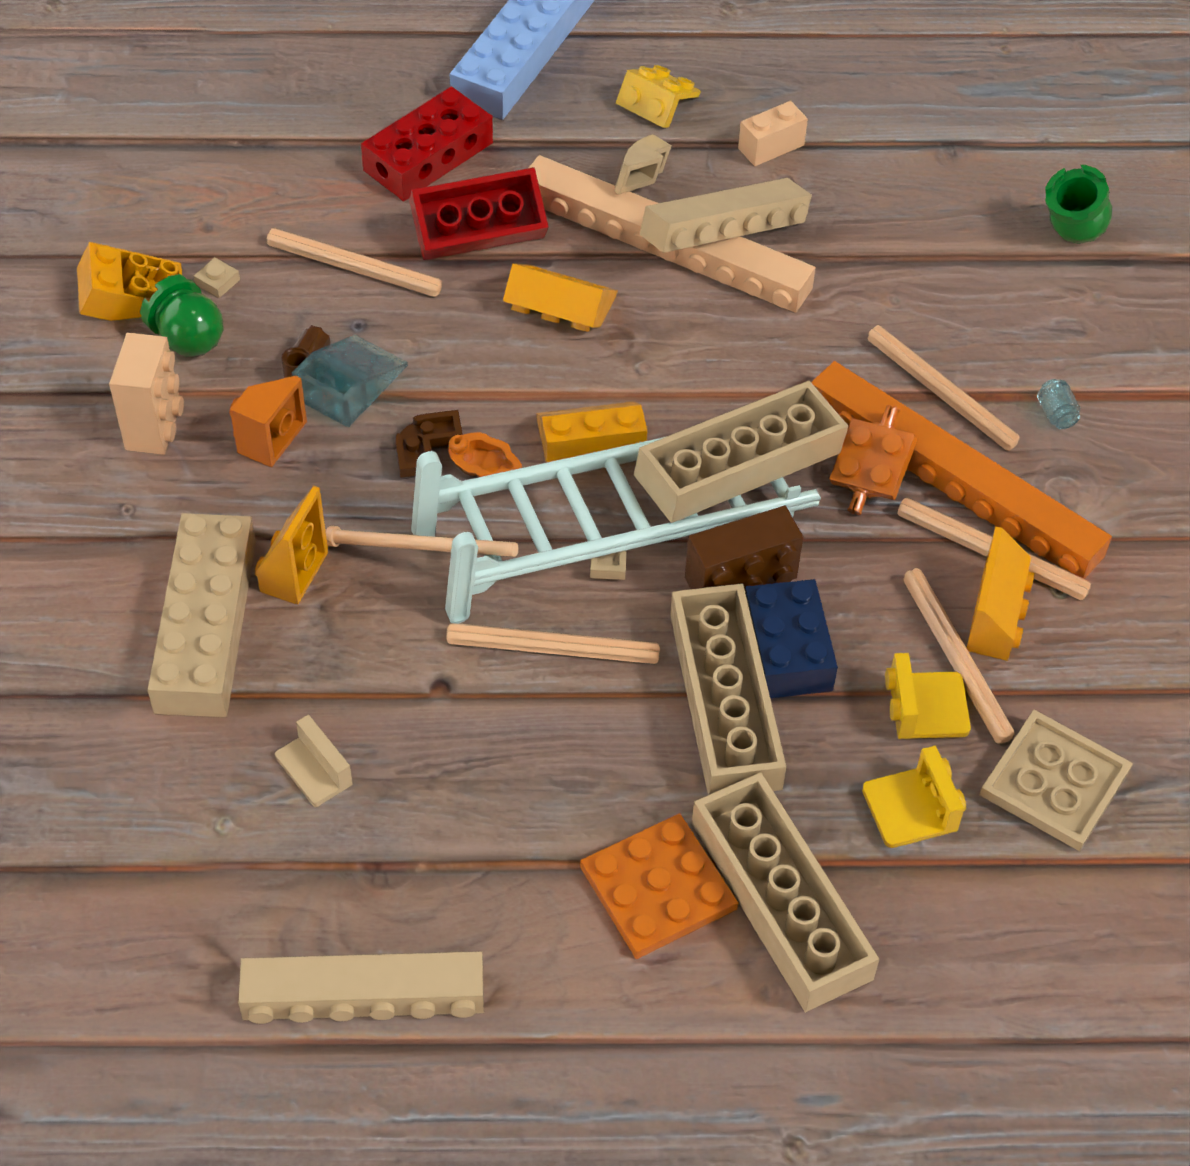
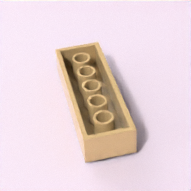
(739, 451)
(202, 616)
(726, 687)
(784, 892)

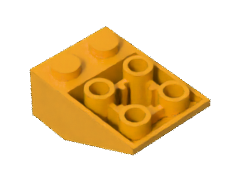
(118, 280)

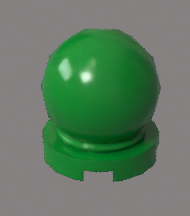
(1079, 204)
(183, 316)

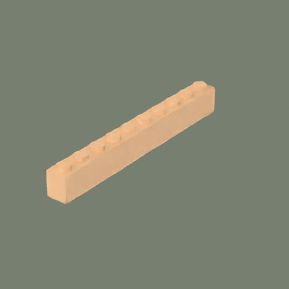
(620, 216)

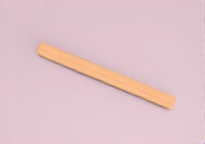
(354, 262)
(943, 388)
(980, 543)
(553, 643)
(959, 656)

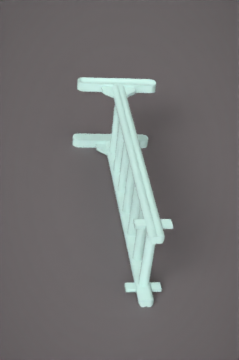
(475, 575)

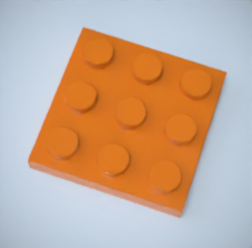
(658, 885)

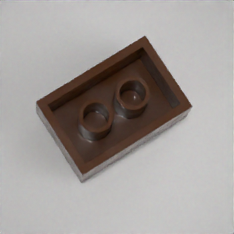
(745, 551)

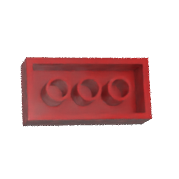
(478, 213)

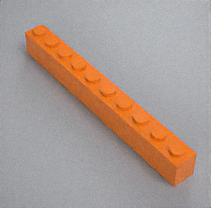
(973, 478)

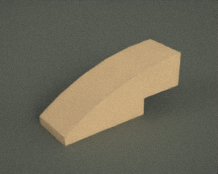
(642, 164)

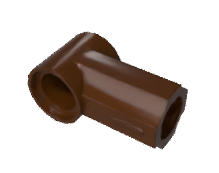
(308, 342)

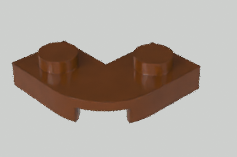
(424, 433)

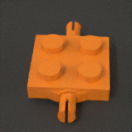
(873, 459)

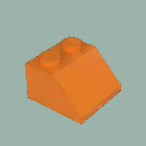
(268, 418)

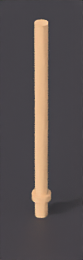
(336, 536)

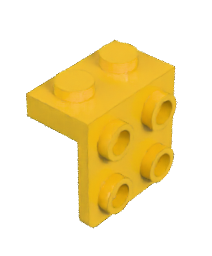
(654, 93)
(926, 701)
(916, 801)

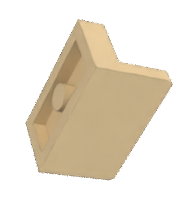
(315, 763)

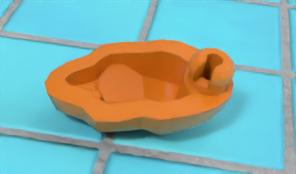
(481, 454)

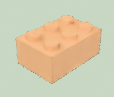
(146, 393)

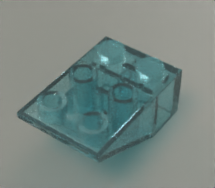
(347, 377)

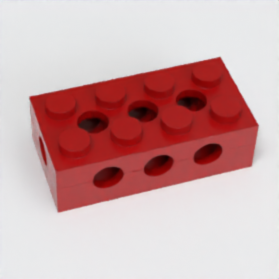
(427, 143)

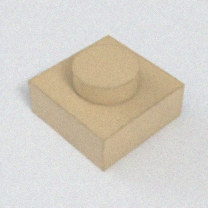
(216, 277)
(609, 566)

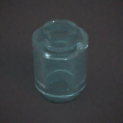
(1059, 403)

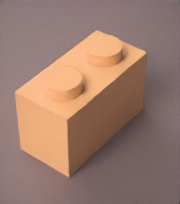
(772, 133)

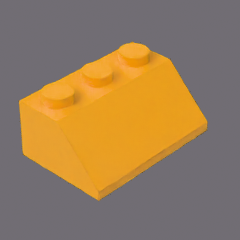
(558, 296)
(590, 429)
(1001, 598)

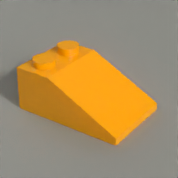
(295, 552)

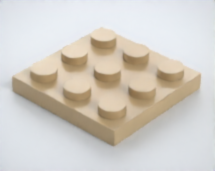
(1056, 780)

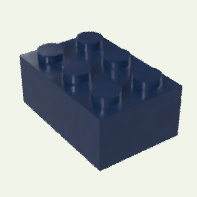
(792, 638)

